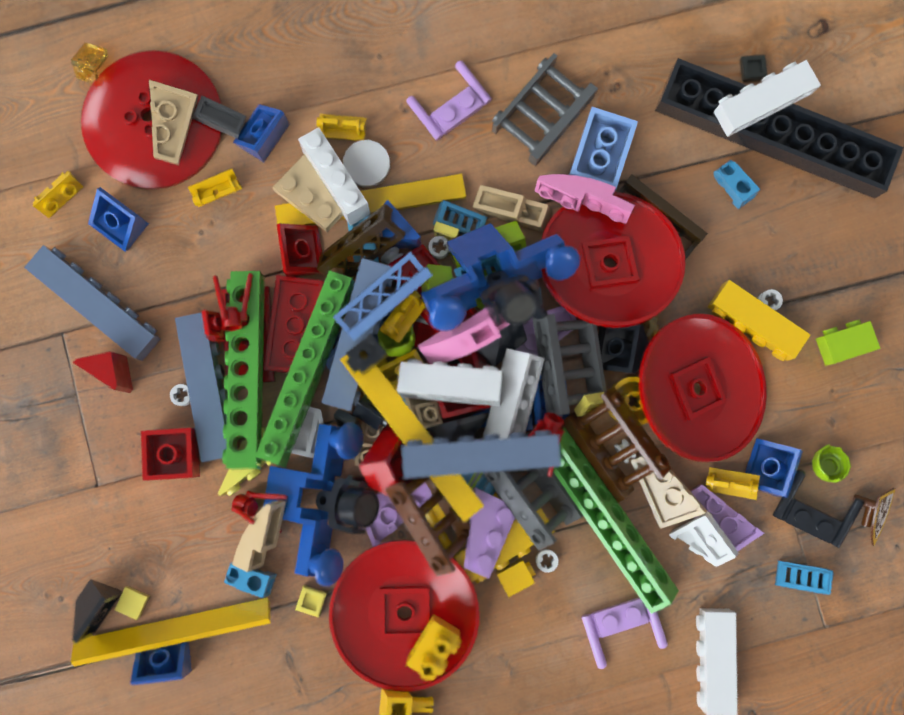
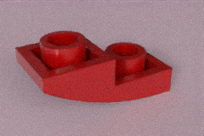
(213, 326)

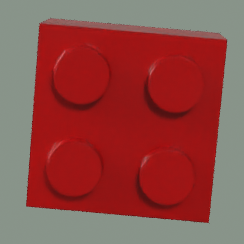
(169, 454)

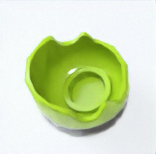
(394, 348)
(831, 464)

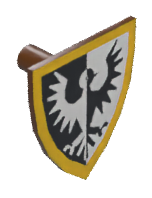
(876, 512)

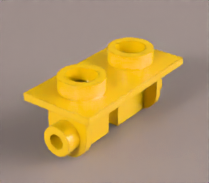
(342, 127)
(214, 187)
(52, 199)
(403, 317)
(733, 483)

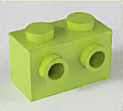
(847, 343)

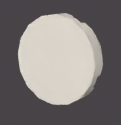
(367, 163)

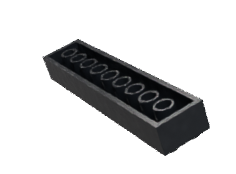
(789, 135)

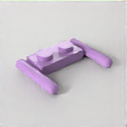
(456, 109)
(618, 619)

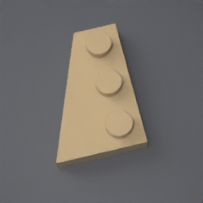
(171, 120)
(308, 194)
(668, 497)

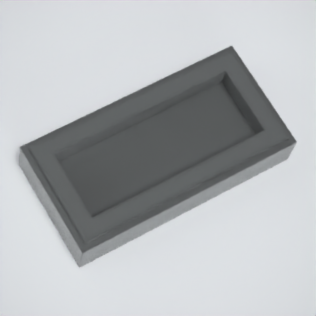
(219, 117)

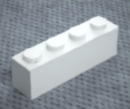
(767, 97)
(334, 176)
(450, 383)
(518, 389)
(717, 661)

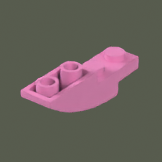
(575, 190)
(462, 340)

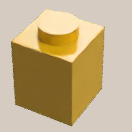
(516, 576)

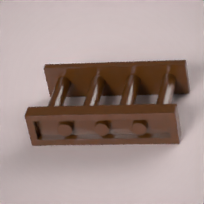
(600, 458)
(420, 529)

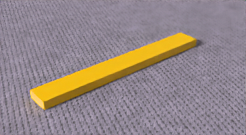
(400, 196)
(408, 429)
(171, 632)

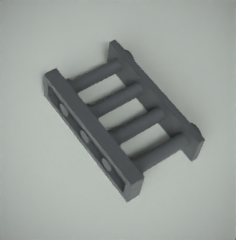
(567, 113)
(552, 371)
(526, 512)

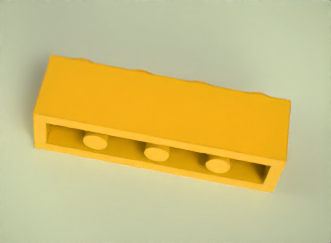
(758, 321)
(516, 543)

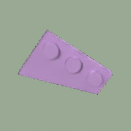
(487, 534)

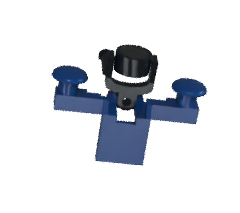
(512, 289)
(334, 503)

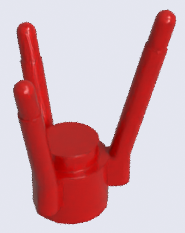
(230, 316)
(550, 422)
(246, 505)

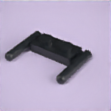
(813, 520)

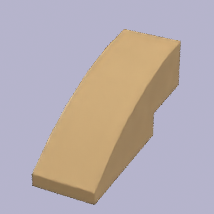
(512, 208)
(260, 537)

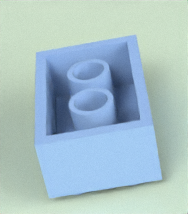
(603, 146)

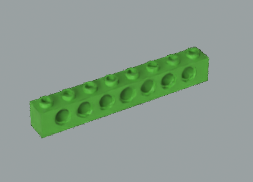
(305, 371)
(252, 380)
(613, 527)

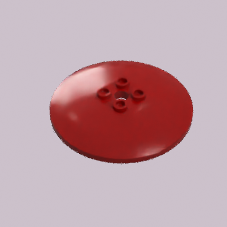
(116, 125)
(646, 259)
(730, 380)
(367, 620)

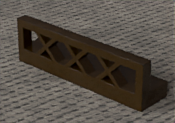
(681, 223)
(356, 238)

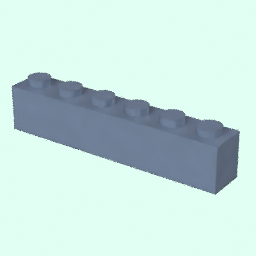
(92, 302)
(204, 385)
(341, 385)
(480, 456)

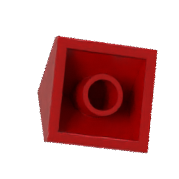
(299, 249)
(109, 369)

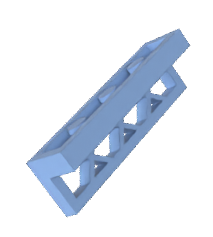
(389, 303)

